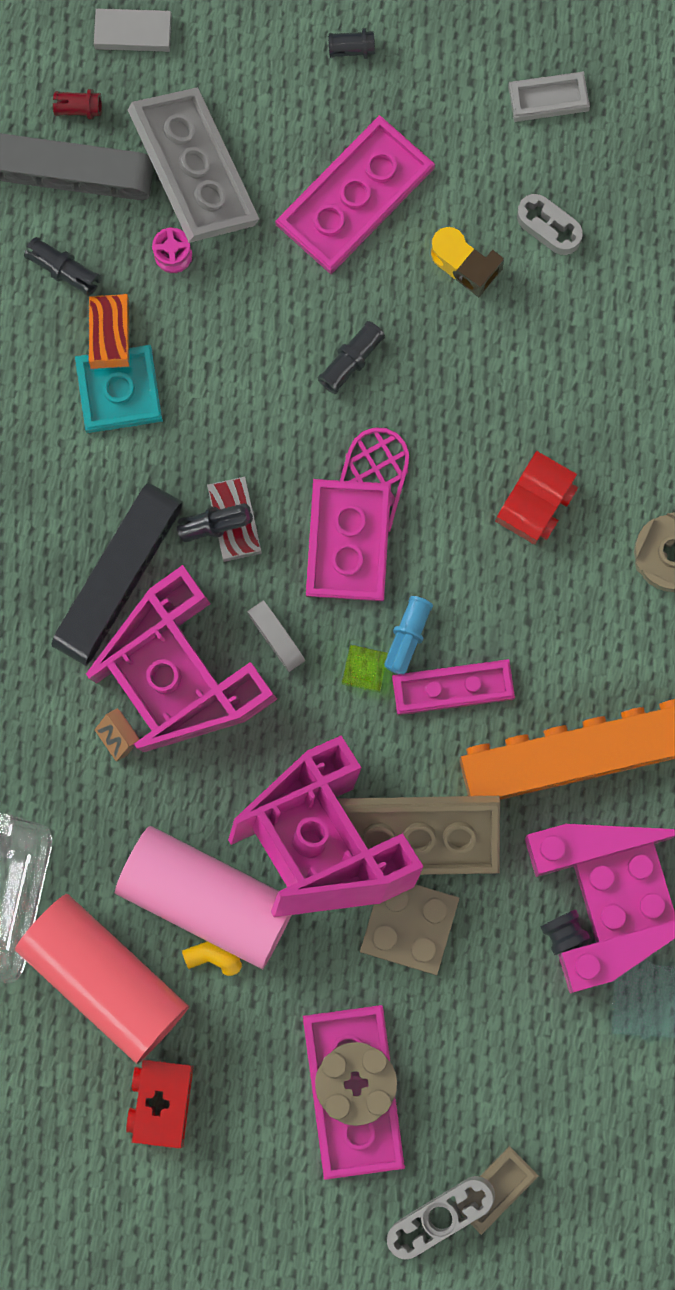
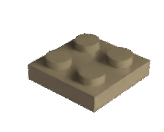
(411, 928)

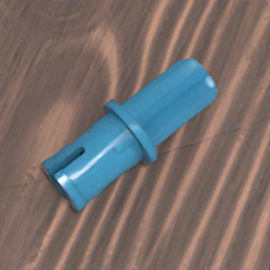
(408, 635)

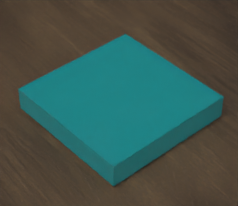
(119, 394)

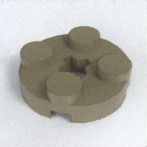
(649, 554)
(373, 1099)

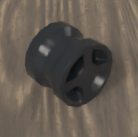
(565, 932)

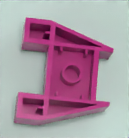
(168, 676)
(316, 841)
(620, 891)

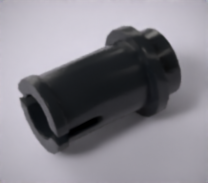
(352, 44)

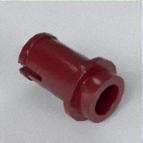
(81, 104)

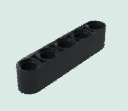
(116, 574)

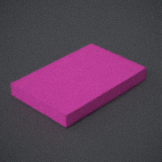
(348, 540)

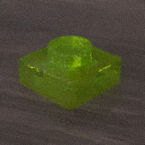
(364, 668)

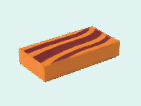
(109, 331)

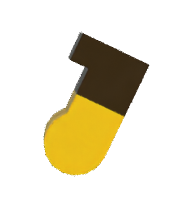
(463, 261)

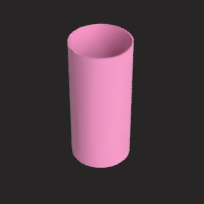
(202, 896)

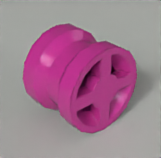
(170, 242)

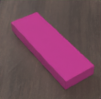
(453, 687)

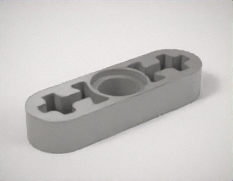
(410, 1223)

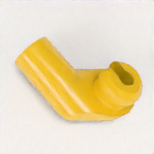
(211, 953)

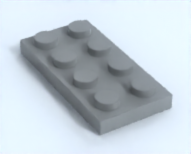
(193, 164)

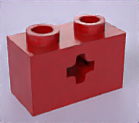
(170, 1126)

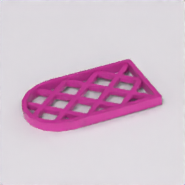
(375, 469)

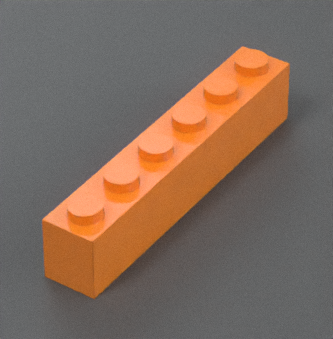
(571, 755)

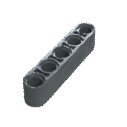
(75, 167)

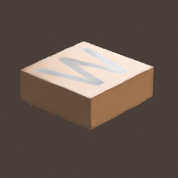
(116, 734)

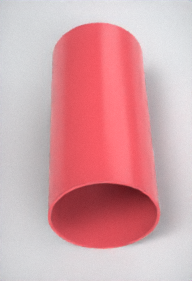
(101, 978)

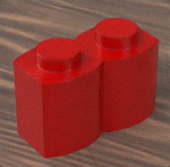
(536, 498)

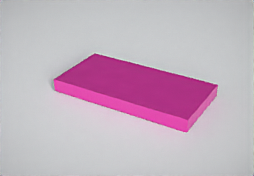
(355, 194)
(344, 1147)

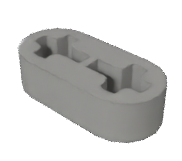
(555, 217)
(276, 636)

